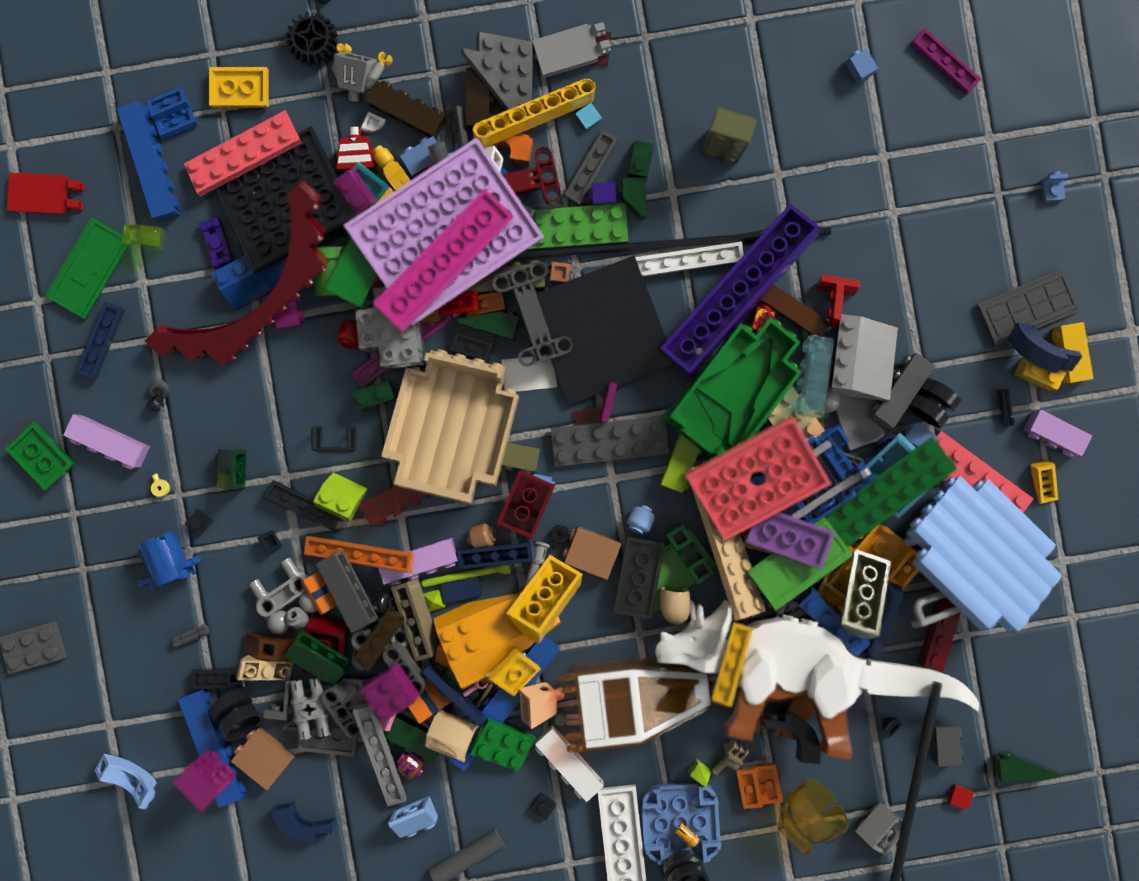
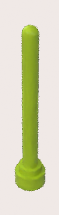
(505, 569)

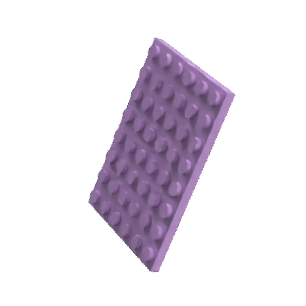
(417, 213)

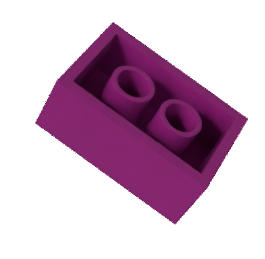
(204, 779)

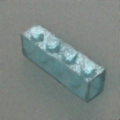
(814, 376)

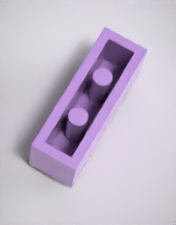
(1057, 433)

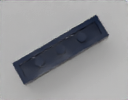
(100, 340)
(447, 689)

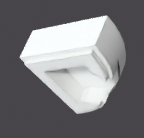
(372, 123)

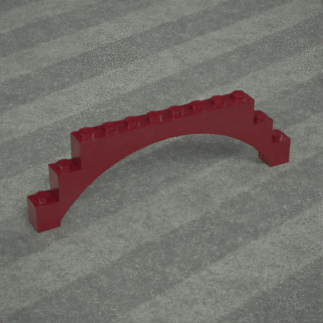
(301, 266)

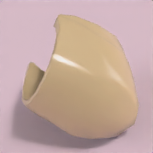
(675, 605)

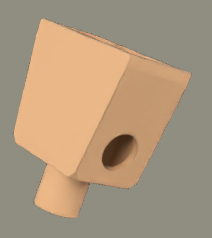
(538, 703)

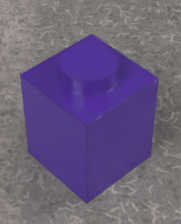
(602, 193)

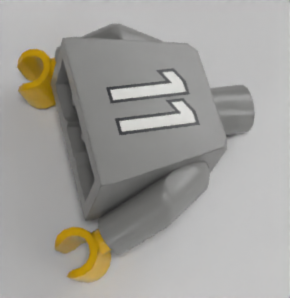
(357, 71)

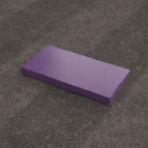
(792, 539)

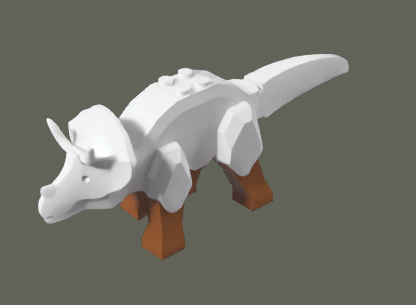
(798, 665)

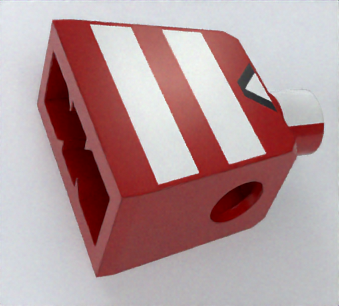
(355, 150)

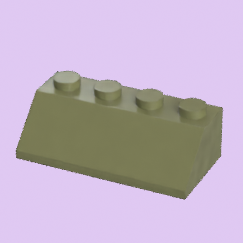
(865, 595)

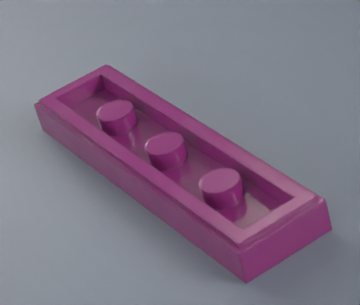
(945, 61)

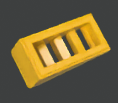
(1037, 475)

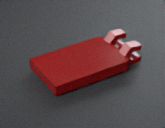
(42, 193)

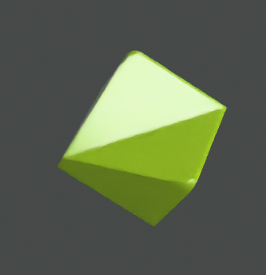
(699, 772)

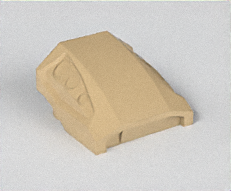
(450, 735)

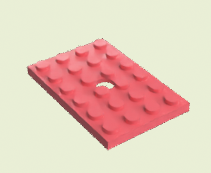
(789, 470)

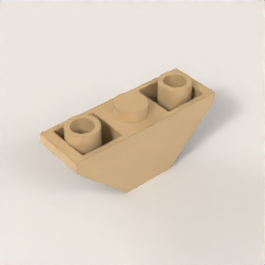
(262, 669)

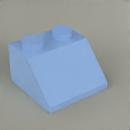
(413, 817)

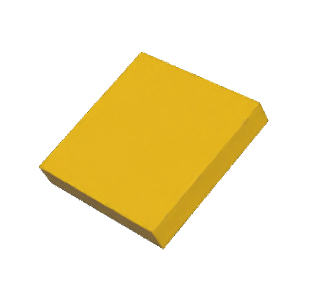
(514, 672)

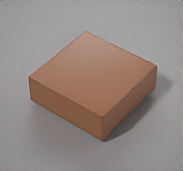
(559, 272)

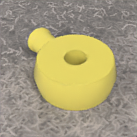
(165, 487)

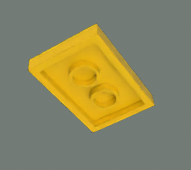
(238, 87)

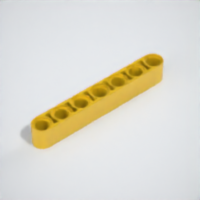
(541, 106)

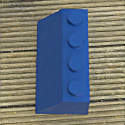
(242, 286)

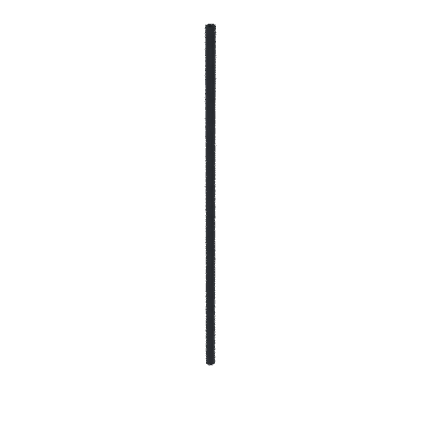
(647, 245)

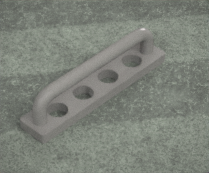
(921, 620)

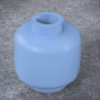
(641, 520)

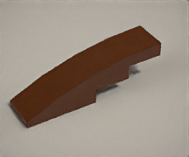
(795, 311)

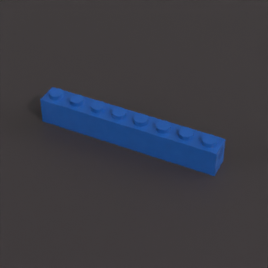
(502, 703)

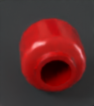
(348, 334)

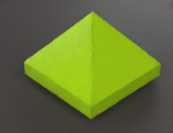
(434, 600)

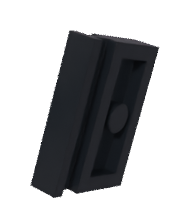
(472, 342)

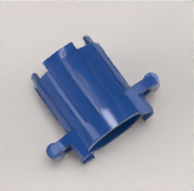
(165, 561)

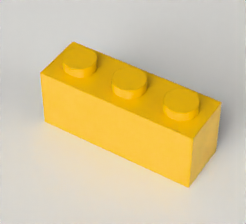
(1074, 338)

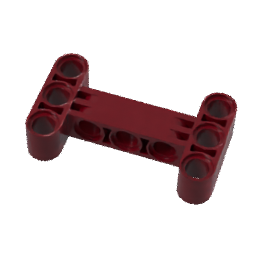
(532, 180)

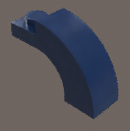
(297, 827)

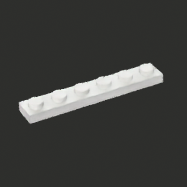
(690, 259)

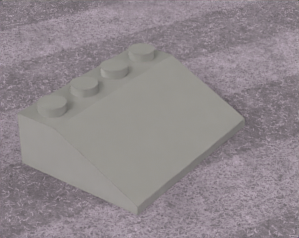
(864, 358)

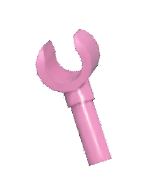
(474, 687)

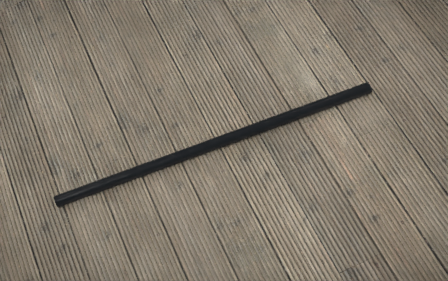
(916, 780)

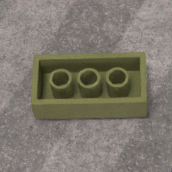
(728, 135)

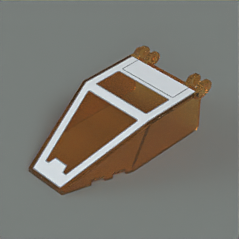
(633, 701)

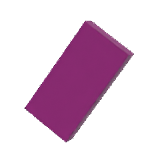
(608, 401)

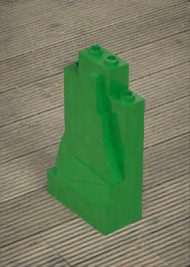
(736, 388)

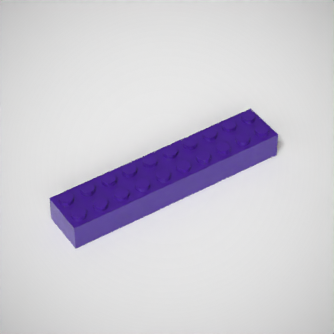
(740, 290)

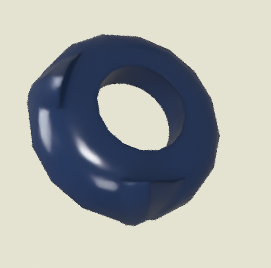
(884, 441)

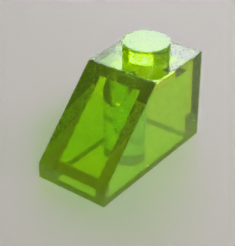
(143, 236)

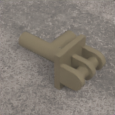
(734, 755)

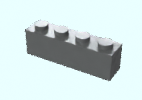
(904, 388)
(347, 591)

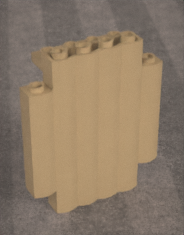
(450, 426)

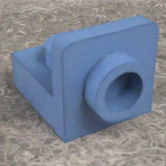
(1053, 187)

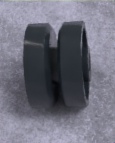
(684, 866)

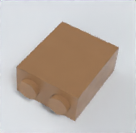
(591, 552)
(262, 757)

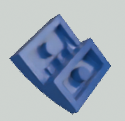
(172, 113)

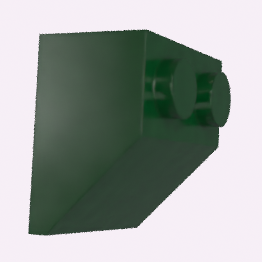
(231, 469)

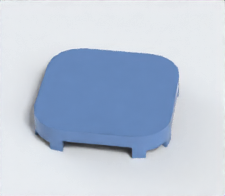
(676, 803)

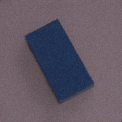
(461, 589)

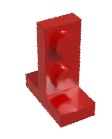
(837, 288)

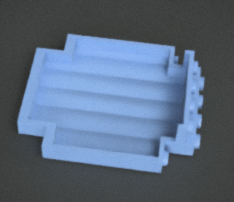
(983, 554)

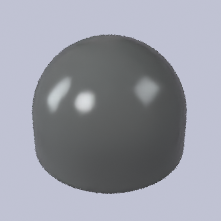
(158, 384)

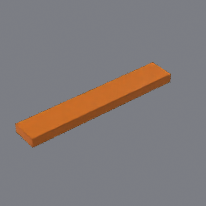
(360, 553)

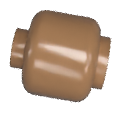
(482, 536)

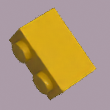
(1038, 376)

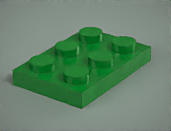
(40, 456)
(502, 744)

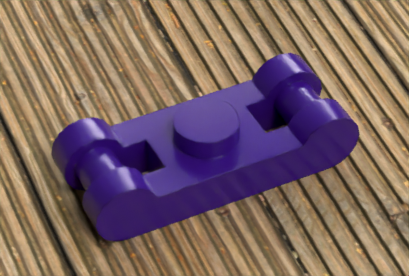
(216, 242)

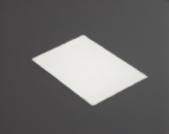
(530, 377)

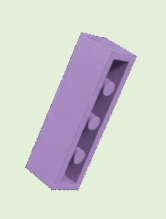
(106, 441)
(425, 559)

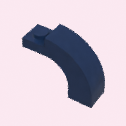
(1039, 352)

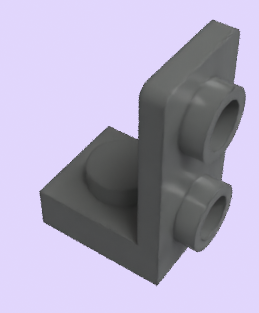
(276, 711)

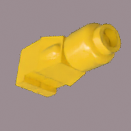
(392, 170)

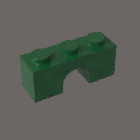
(689, 553)

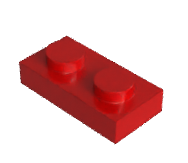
(463, 303)

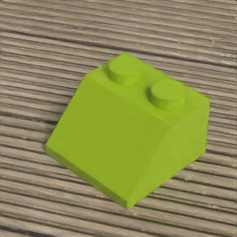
(340, 497)

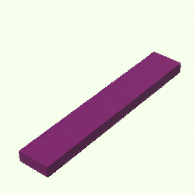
(372, 370)

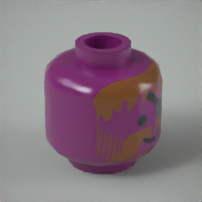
(410, 765)

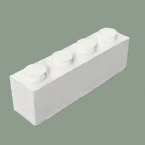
(569, 764)

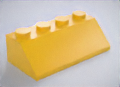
(544, 598)

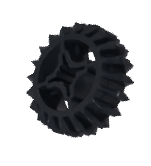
(297, 34)

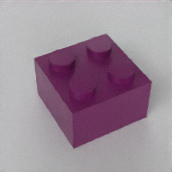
(389, 692)

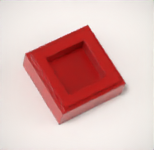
(960, 796)

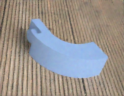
(129, 776)

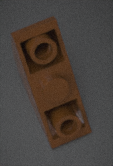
(267, 646)

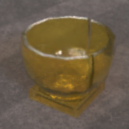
(802, 816)

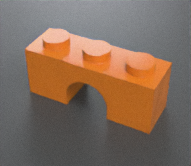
(520, 148)

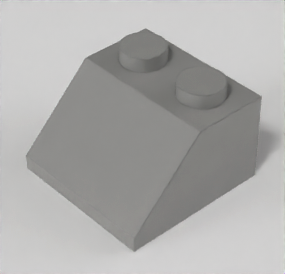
(880, 828)

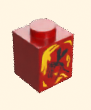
(759, 315)

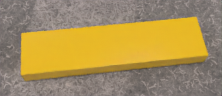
(732, 664)

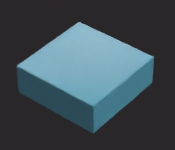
(588, 116)

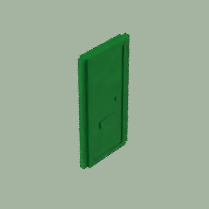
(87, 268)

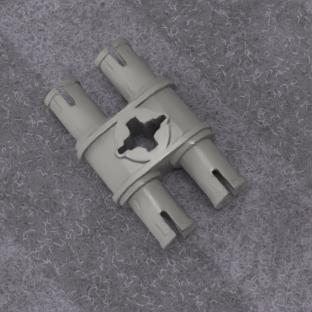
(302, 714)

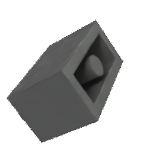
(946, 744)

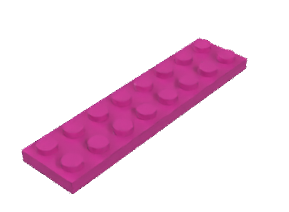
(443, 260)

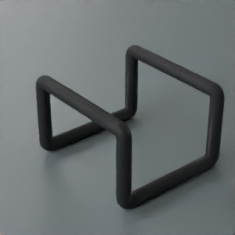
(331, 449)

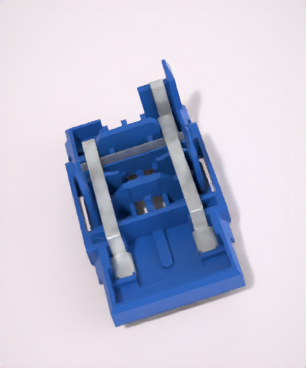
(840, 472)

